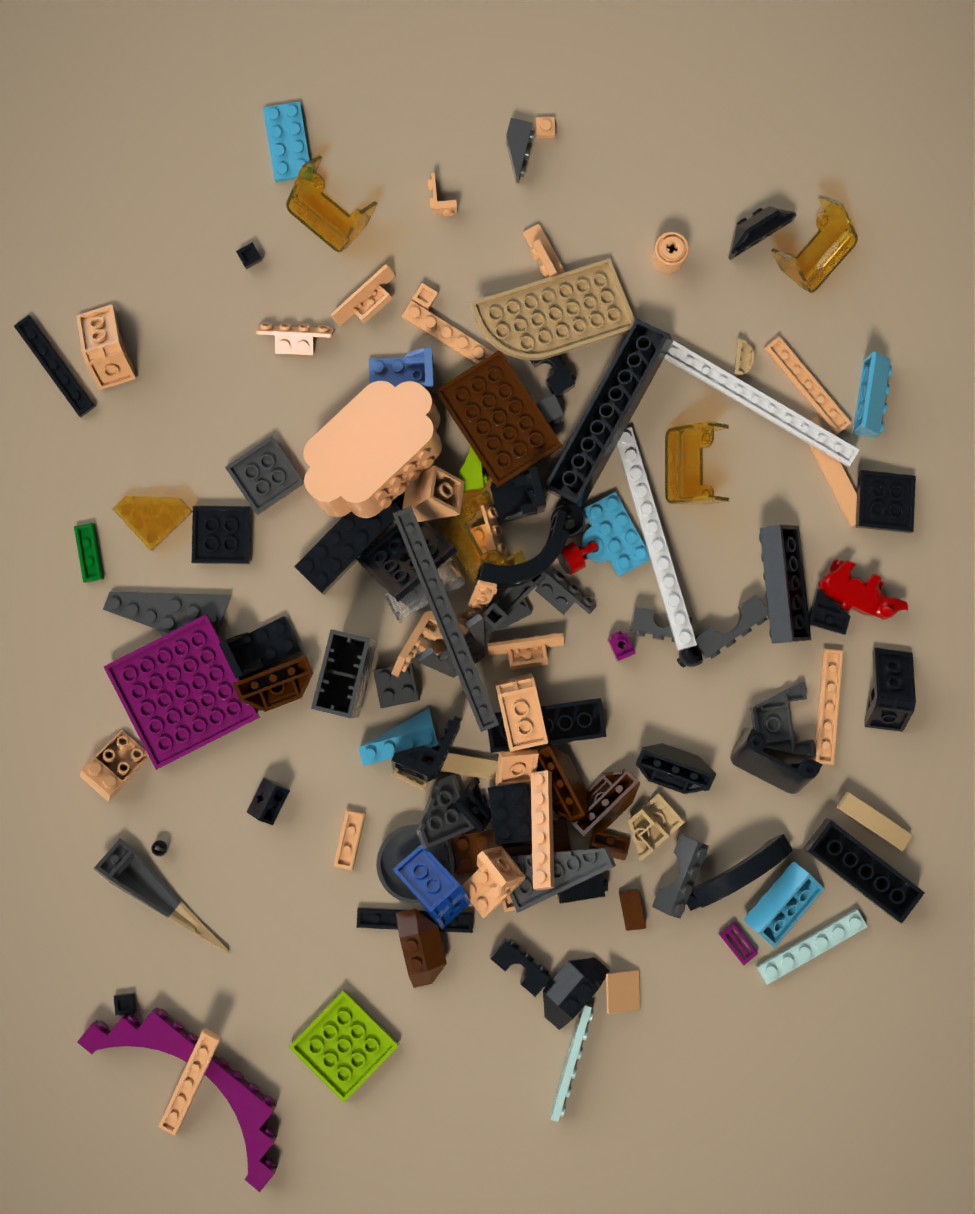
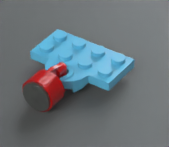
(609, 539)

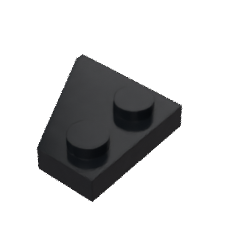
(828, 615)
(474, 806)

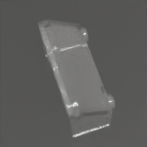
(416, 599)

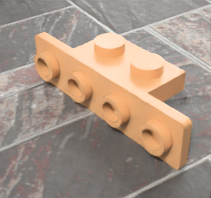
(543, 252)
(367, 299)
(294, 339)
(489, 534)
(480, 599)
(526, 651)

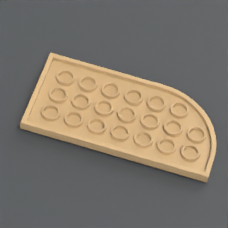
(556, 313)

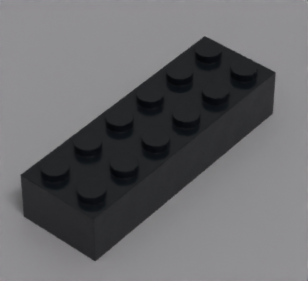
(343, 546)
(785, 584)
(562, 724)
(864, 870)

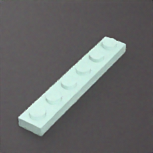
(811, 946)
(569, 1069)

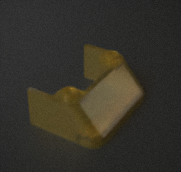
(321, 213)
(825, 249)
(685, 463)
(468, 551)

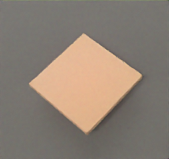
(623, 991)

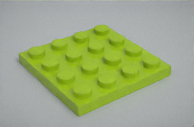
(343, 1046)

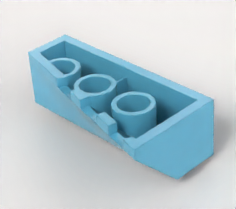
(410, 734)

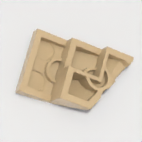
(654, 824)

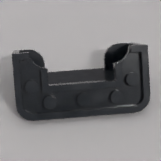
(750, 757)

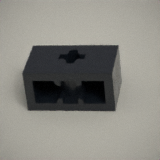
(268, 801)

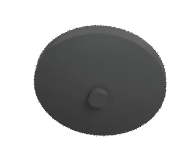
(396, 849)

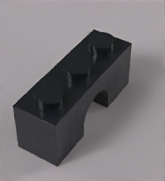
(561, 380)
(509, 954)

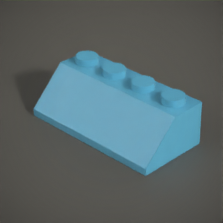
(872, 395)
(783, 904)

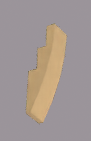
(874, 821)

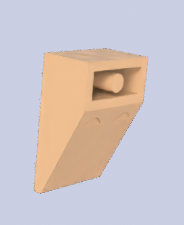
(114, 765)

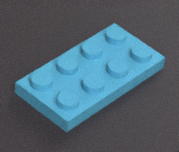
(286, 140)

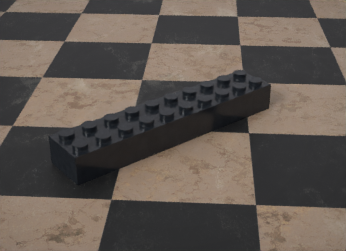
(609, 413)

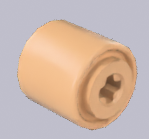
(666, 261)

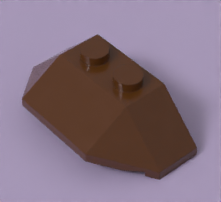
(275, 685)
(568, 790)
(607, 801)
(421, 947)

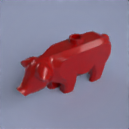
(857, 594)

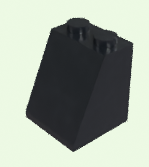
(589, 889)

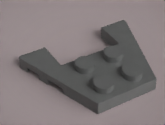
(475, 643)
(774, 722)

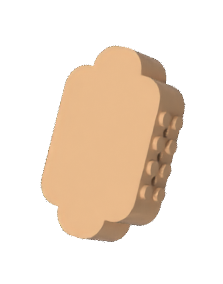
(373, 449)

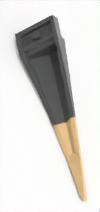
(132, 874)

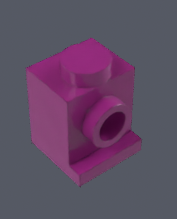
(619, 653)

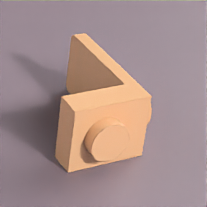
(444, 208)

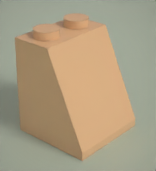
(434, 495)

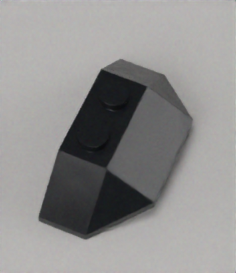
(757, 228)
(675, 769)
(572, 989)

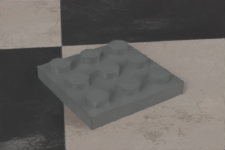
(264, 475)

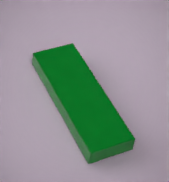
(88, 552)

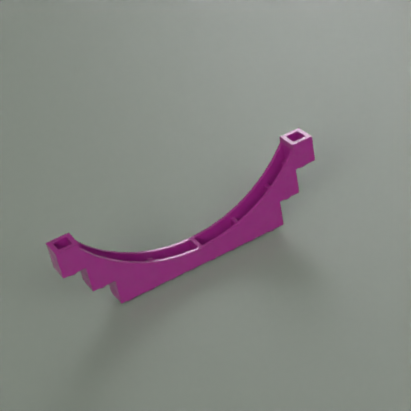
(245, 1099)

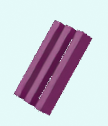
(728, 930)

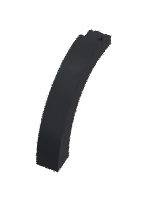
(515, 575)
(741, 874)

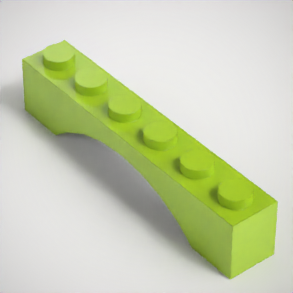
(472, 472)

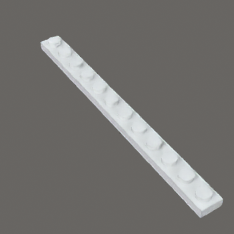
(761, 404)
(655, 541)

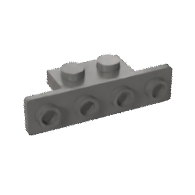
(562, 593)

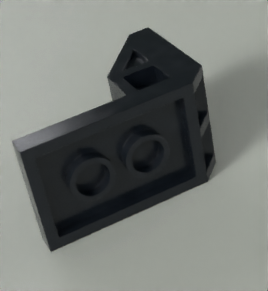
(519, 497)
(260, 648)
(893, 692)
(414, 759)

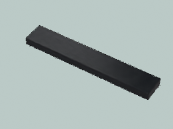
(54, 366)
(386, 919)

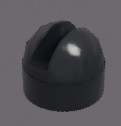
(161, 844)

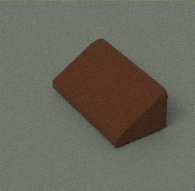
(617, 844)
(632, 910)

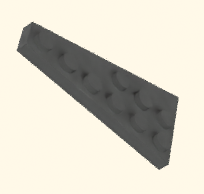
(167, 610)
(569, 870)

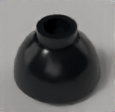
(690, 657)

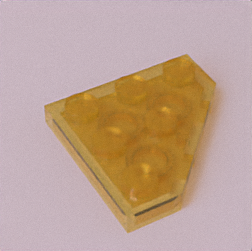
(152, 517)

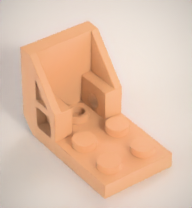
(104, 348)
(425, 629)
(521, 712)
(493, 880)

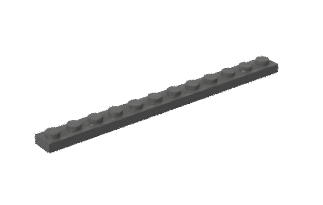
(445, 618)

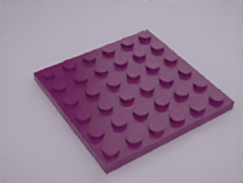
(179, 692)

